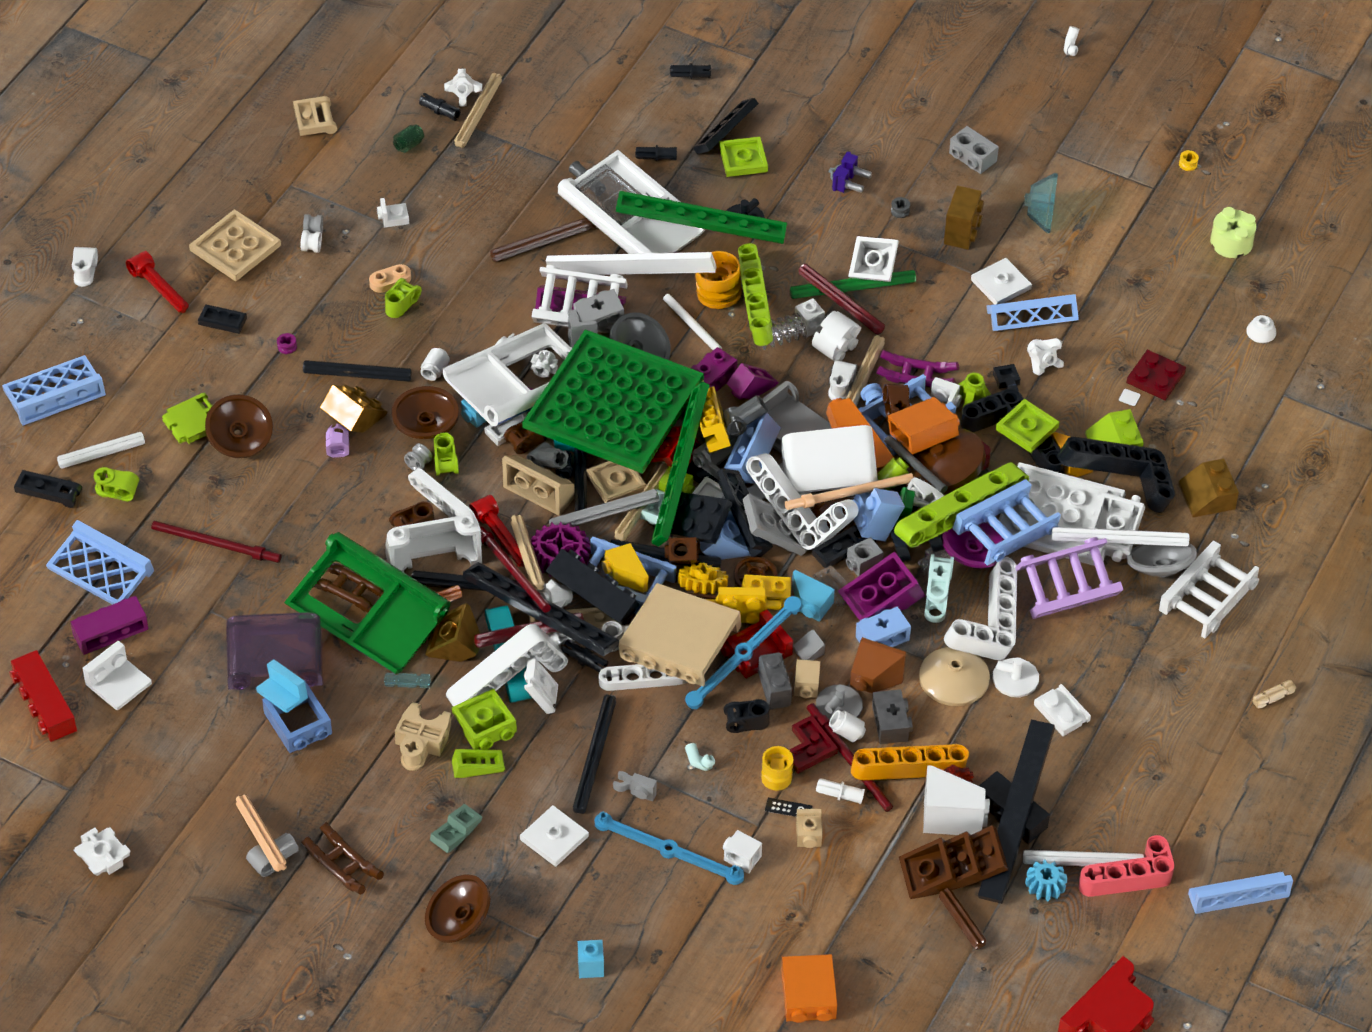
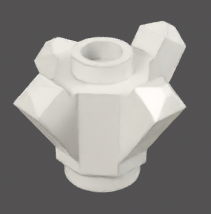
(462, 86)
(1044, 354)
(556, 593)

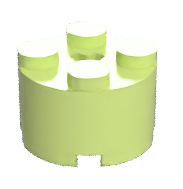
(1233, 232)

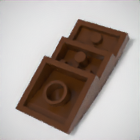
(953, 862)

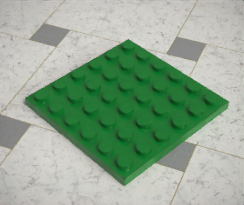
(613, 401)

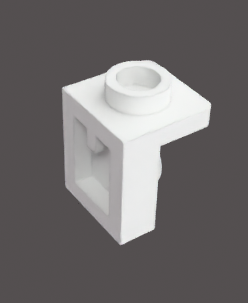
(392, 214)
(946, 391)

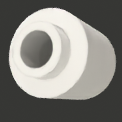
(434, 363)
(847, 725)

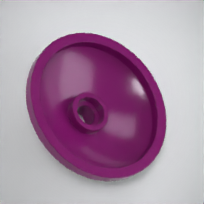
(967, 548)

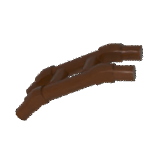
(354, 597)
(340, 848)

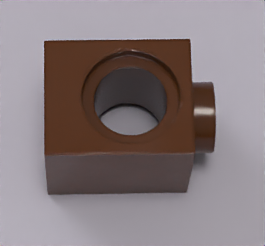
(690, 557)

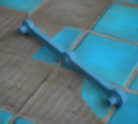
(791, 606)
(733, 875)

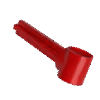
(143, 266)
(487, 512)

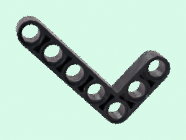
(995, 407)
(1126, 460)

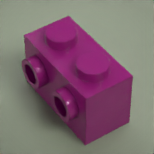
(717, 368)

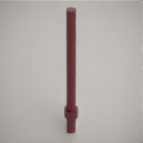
(256, 552)
(824, 721)

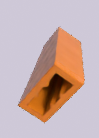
(846, 414)

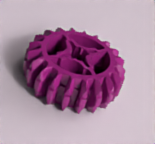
(550, 539)

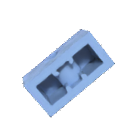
(885, 628)

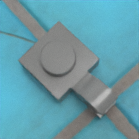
(639, 785)

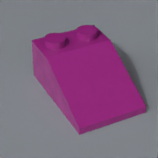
(882, 588)

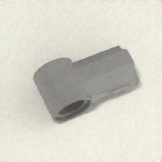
(260, 862)

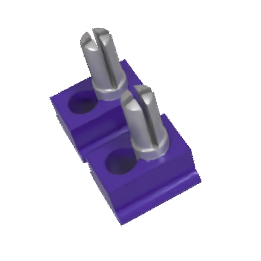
(847, 170)

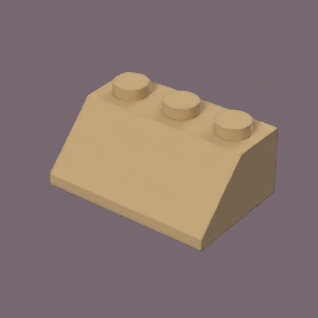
(537, 484)

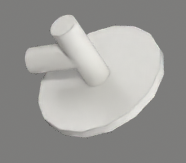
(1015, 677)

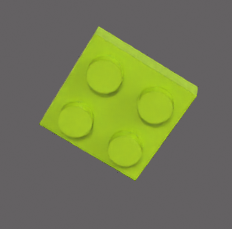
(743, 156)
(1027, 425)

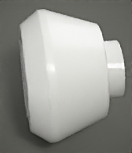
(1261, 329)

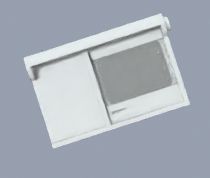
(596, 198)

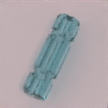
(407, 680)

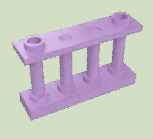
(1085, 592)

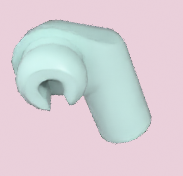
(696, 760)

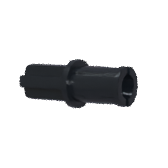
(690, 71)
(657, 153)

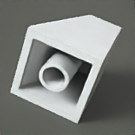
(953, 804)

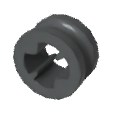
(900, 202)

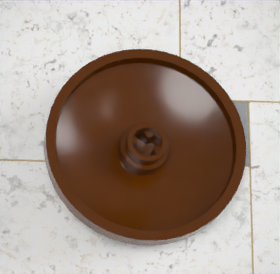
(952, 461)

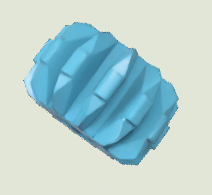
(1046, 880)

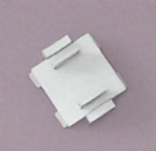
(102, 851)

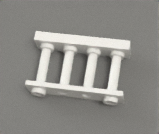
(546, 315)
(1199, 571)

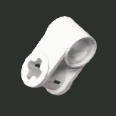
(84, 265)
(841, 379)

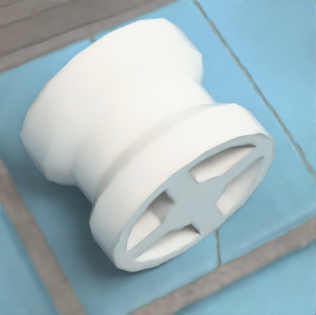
(311, 241)

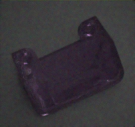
(288, 638)

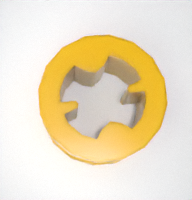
(1188, 165)

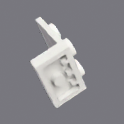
(115, 677)

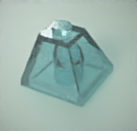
(1041, 201)

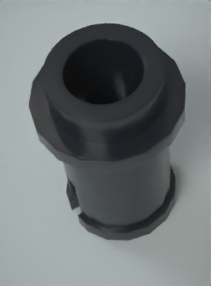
(568, 470)

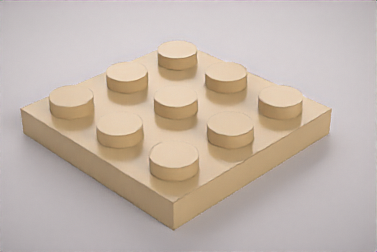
(235, 245)

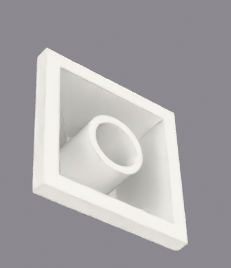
(873, 258)

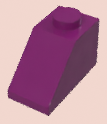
(750, 381)

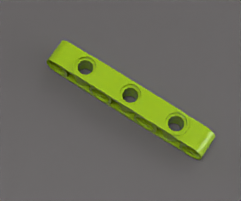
(755, 294)
(941, 514)

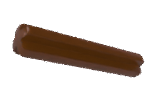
(962, 918)

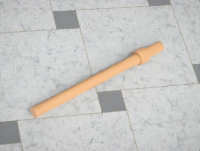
(810, 500)

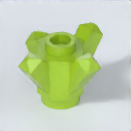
(973, 388)

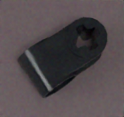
(747, 715)

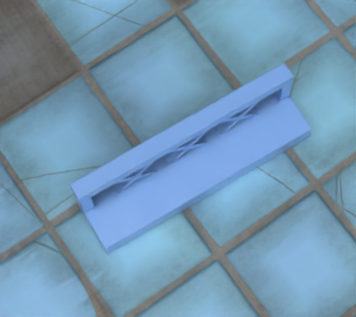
(1030, 304)
(1240, 892)

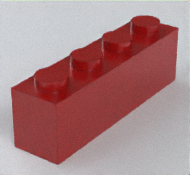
(43, 696)

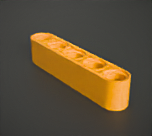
(906, 761)

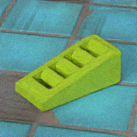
(463, 757)

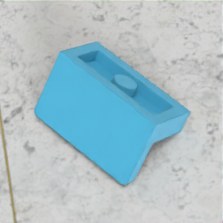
(283, 687)

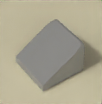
(810, 646)

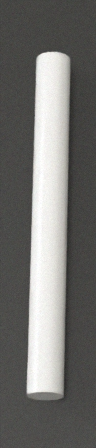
(691, 322)

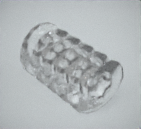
(786, 328)

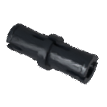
(439, 106)
(584, 656)

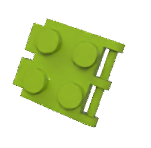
(188, 418)

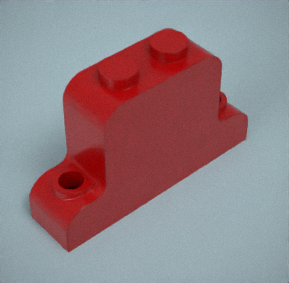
(1111, 1004)

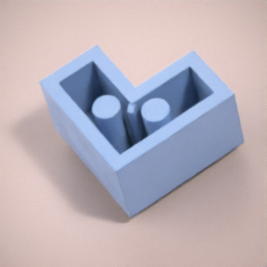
(877, 513)

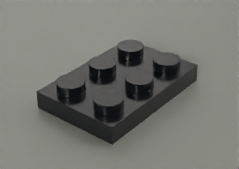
(700, 517)

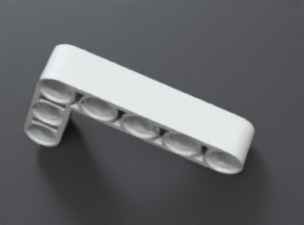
(785, 489)
(1000, 635)
(507, 662)

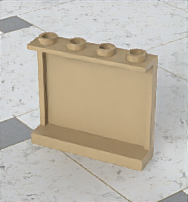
(678, 633)

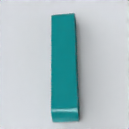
(497, 619)

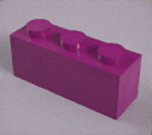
(109, 625)

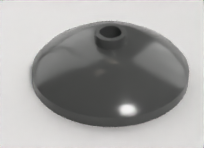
(641, 333)

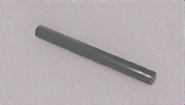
(916, 464)

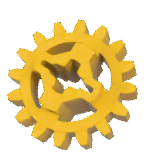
(702, 578)

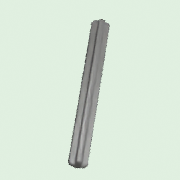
(608, 508)

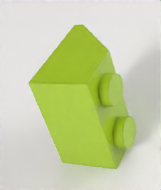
(1116, 428)

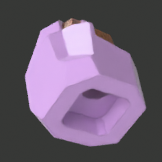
(337, 441)

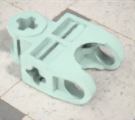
(938, 587)

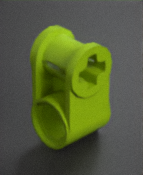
(401, 298)
(445, 456)
(118, 485)

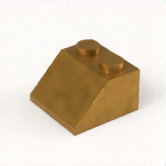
(1209, 489)

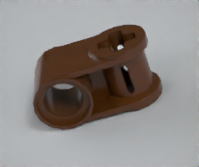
(895, 398)
(522, 439)
(414, 514)

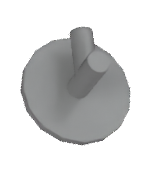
(839, 698)

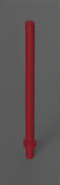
(488, 540)

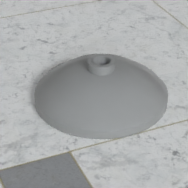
(1161, 559)

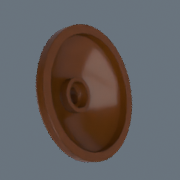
(425, 412)
(241, 414)
(457, 908)

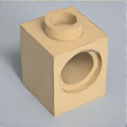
(807, 678)

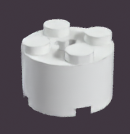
(836, 336)

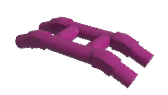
(908, 363)

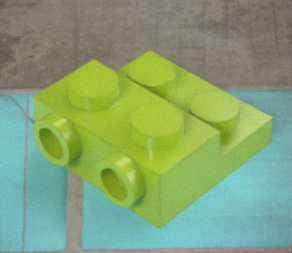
(485, 720)

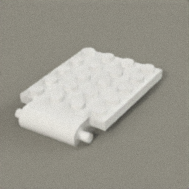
(1081, 506)

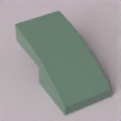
(456, 829)

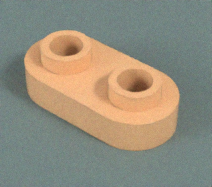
(386, 278)

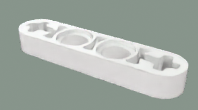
(438, 494)
(643, 681)

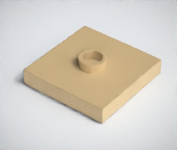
(615, 481)

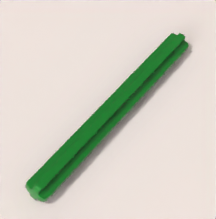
(853, 284)

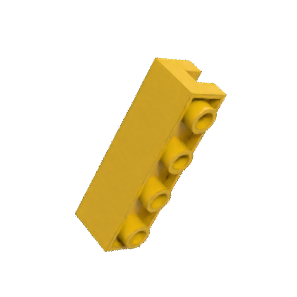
(713, 424)

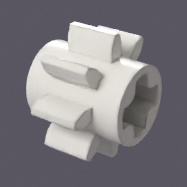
(544, 363)

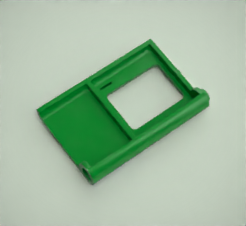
(395, 623)

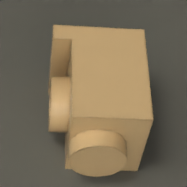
(809, 828)

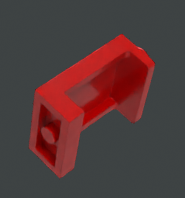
(776, 642)

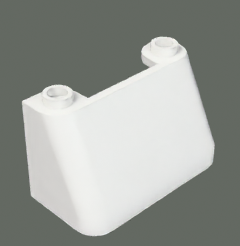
(829, 458)
(433, 538)

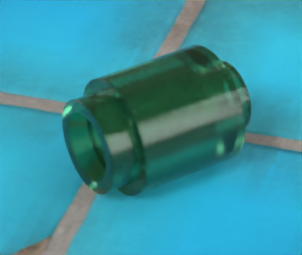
(408, 138)

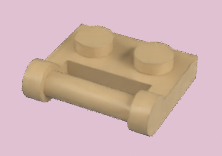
(308, 119)

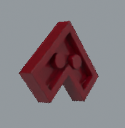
(814, 745)

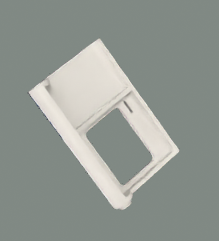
(489, 383)

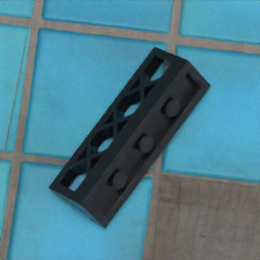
(735, 490)

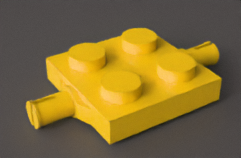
(747, 600)

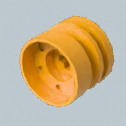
(724, 286)

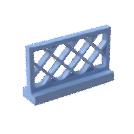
(58, 397)
(106, 546)

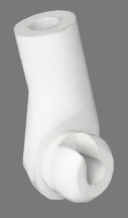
(1069, 47)

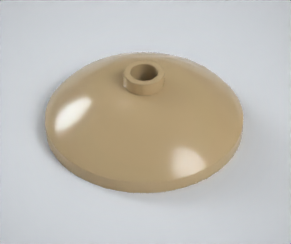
(951, 684)

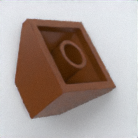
(877, 667)

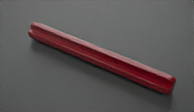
(841, 299)
(503, 635)

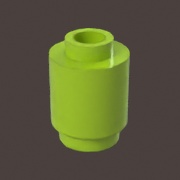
(893, 468)

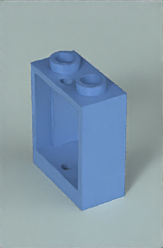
(306, 735)

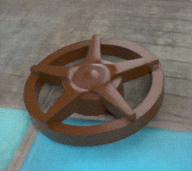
(753, 570)

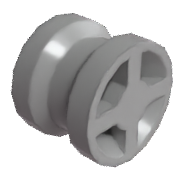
(313, 224)
(418, 457)

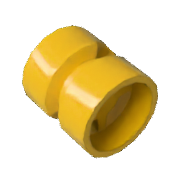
(777, 768)

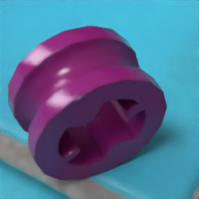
(290, 345)

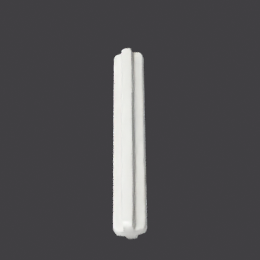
(100, 450)

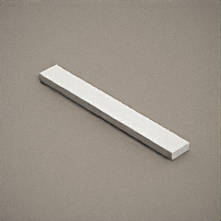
(636, 263)

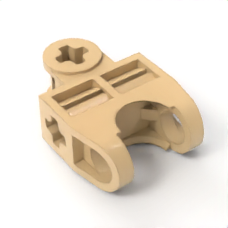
(421, 736)

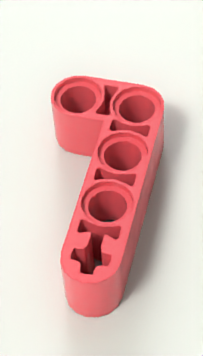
(1098, 880)

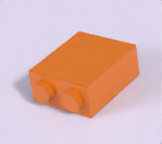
(923, 425)
(809, 988)

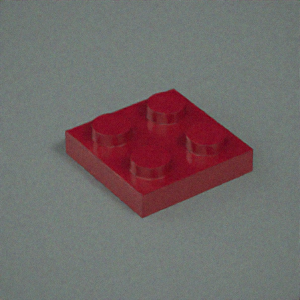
(1156, 375)

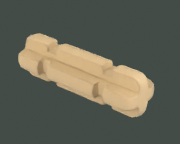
(1274, 694)

